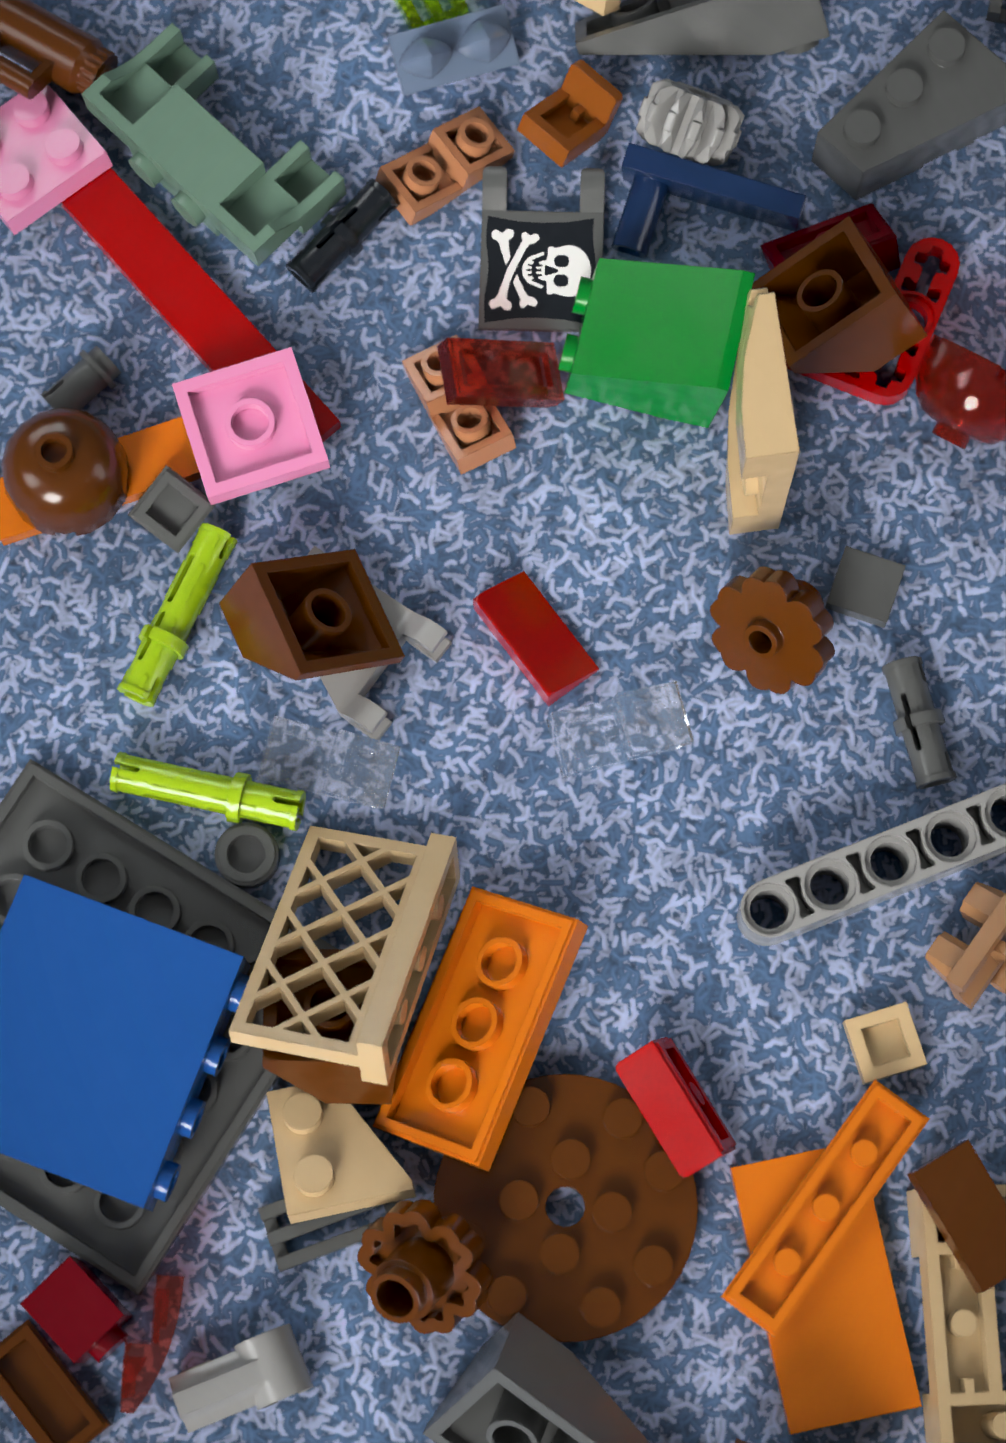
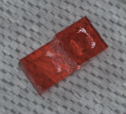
(145, 1357)

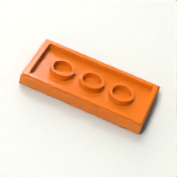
(481, 1027)
(846, 1341)

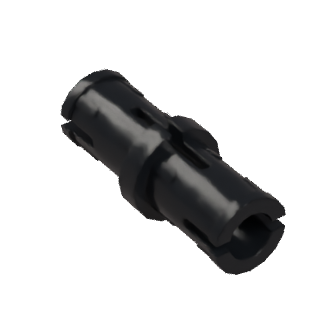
(342, 235)

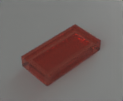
(500, 373)

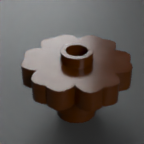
(773, 629)
(424, 1267)

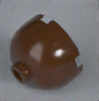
(65, 472)

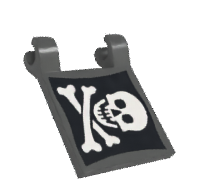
(536, 257)

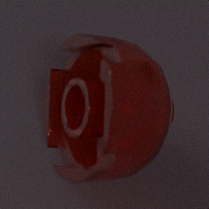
(962, 393)

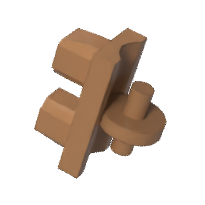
(983, 961)

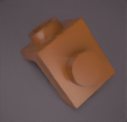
(573, 115)

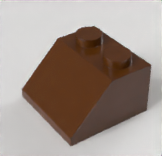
(840, 306)

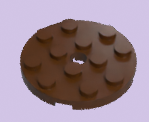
(634, 1224)

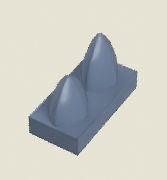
(453, 49)

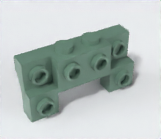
(201, 162)

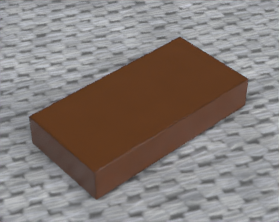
(966, 1212)
(45, 1390)

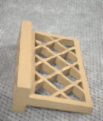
(398, 972)

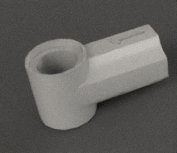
(253, 1375)

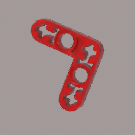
(863, 383)

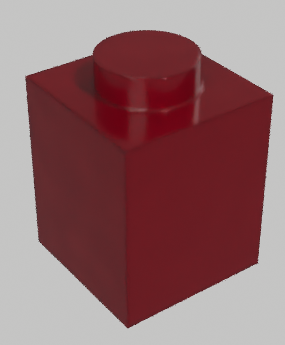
(78, 1312)

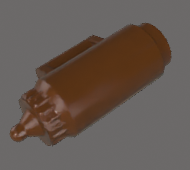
(50, 49)

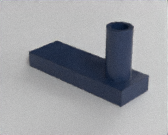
(659, 174)

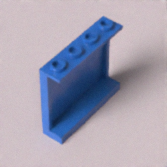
(107, 1040)

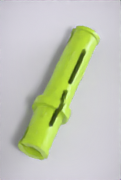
(167, 634)
(234, 796)

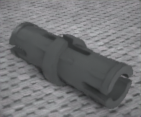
(918, 722)

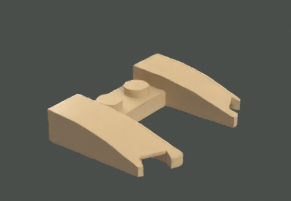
(760, 422)
(960, 1339)

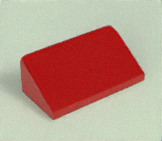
(534, 637)
(675, 1106)

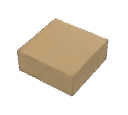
(884, 1043)

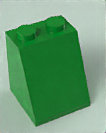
(657, 337)

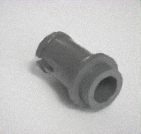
(83, 381)

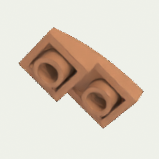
(445, 165)
(468, 431)

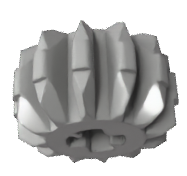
(689, 122)

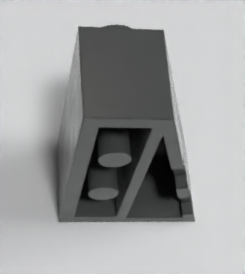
(916, 109)

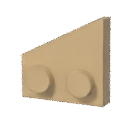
(330, 1158)

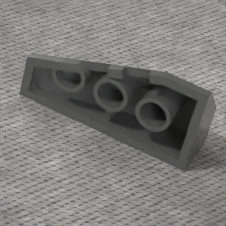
(704, 28)
(528, 1391)

